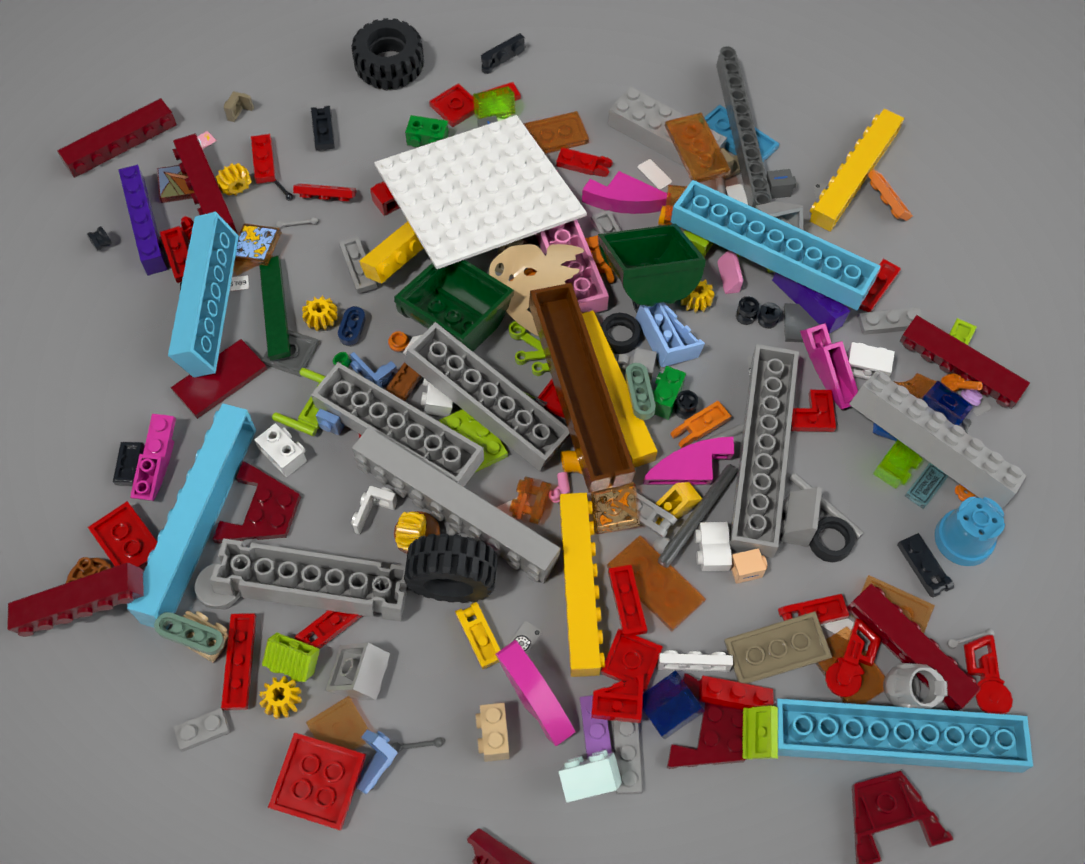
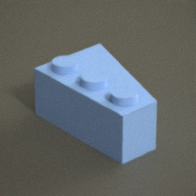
(667, 335)

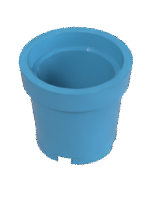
(960, 538)

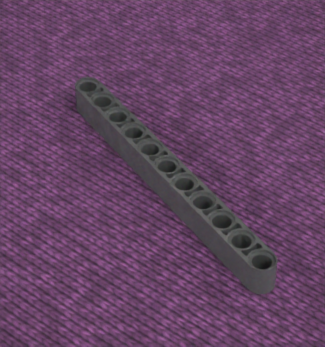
(742, 128)

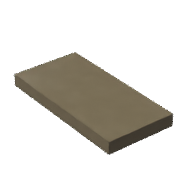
(777, 648)

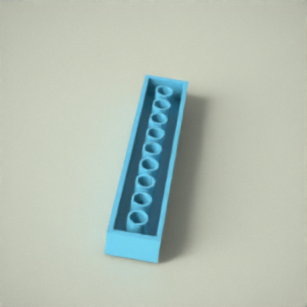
(775, 244)
(903, 735)

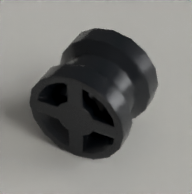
(99, 238)
(767, 320)

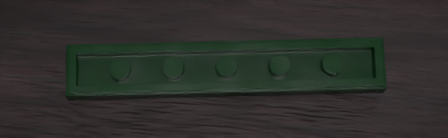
(274, 309)

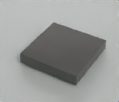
(796, 320)
(302, 350)

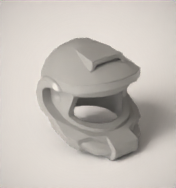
(903, 686)

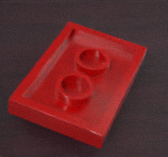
(124, 536)

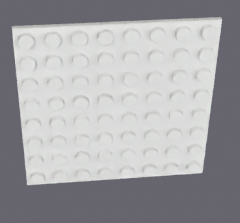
(478, 191)

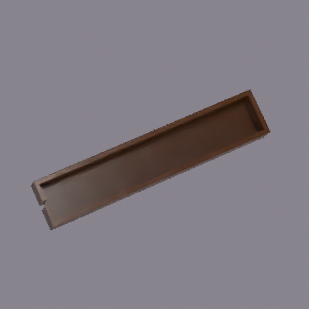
(581, 388)

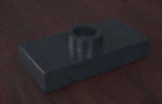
(127, 462)

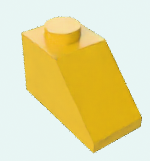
(679, 500)

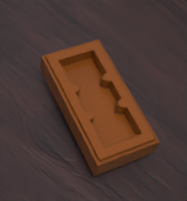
(403, 382)

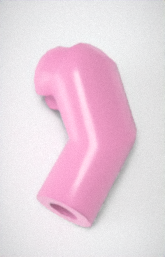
(562, 488)

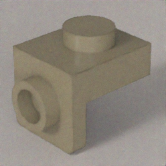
(236, 103)

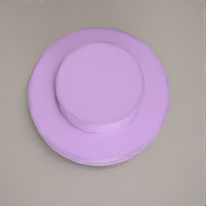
(972, 396)

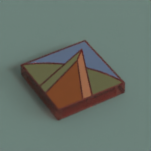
(172, 184)

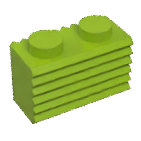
(290, 657)

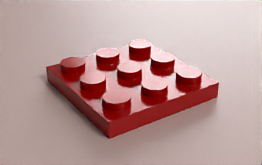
(317, 781)

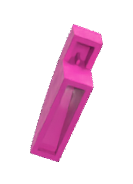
(624, 195)
(830, 364)
(691, 463)
(535, 693)

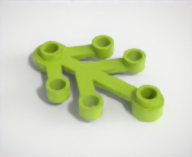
(531, 355)

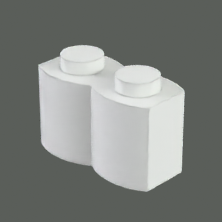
(713, 546)

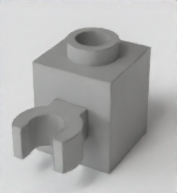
(641, 356)

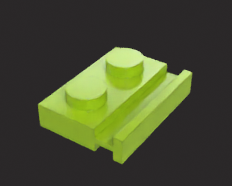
(760, 732)

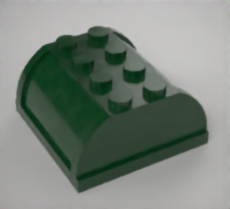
(653, 263)
(458, 299)

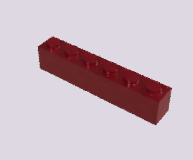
(117, 137)
(200, 178)
(964, 361)
(75, 599)
(912, 645)

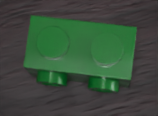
(425, 130)
(668, 387)

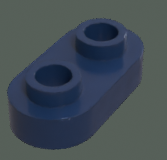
(351, 327)

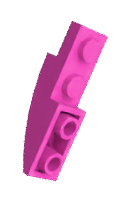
(155, 458)

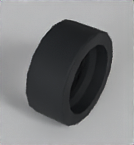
(628, 321)
(839, 525)

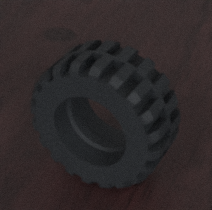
(384, 37)
(450, 568)

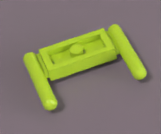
(307, 419)

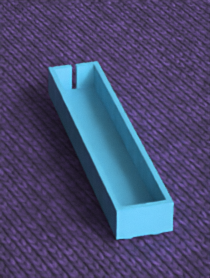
(194, 514)

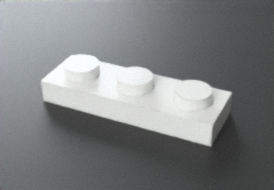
(695, 661)

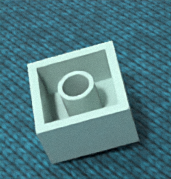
(590, 776)

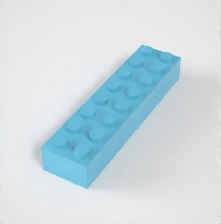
(204, 295)

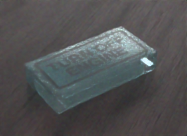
(926, 485)

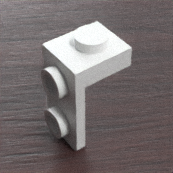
(382, 497)

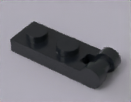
(502, 53)
(322, 128)
(925, 565)

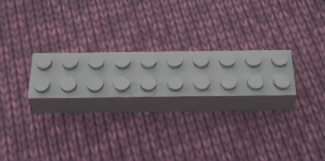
(764, 451)
(455, 505)

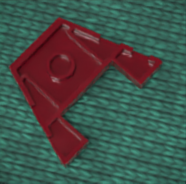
(269, 511)
(719, 735)
(888, 804)

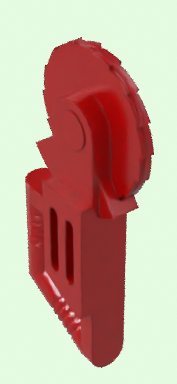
(845, 675)
(993, 696)

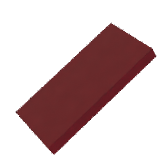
(234, 370)

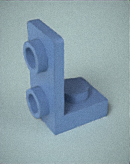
(381, 377)

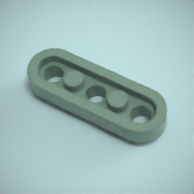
(642, 385)
(182, 627)

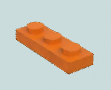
(889, 196)

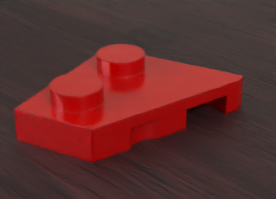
(619, 701)

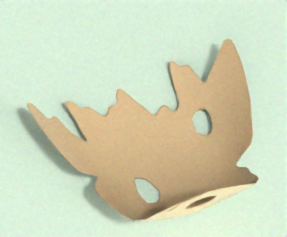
(548, 274)

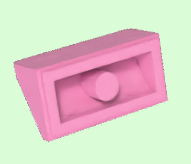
(730, 272)

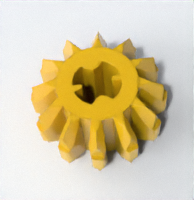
(233, 179)
(699, 298)
(319, 313)
(410, 527)
(274, 705)

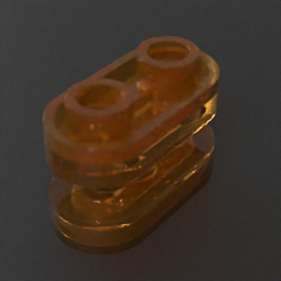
(525, 489)

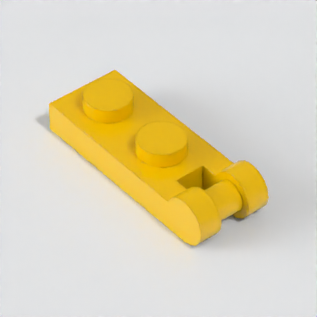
(479, 635)

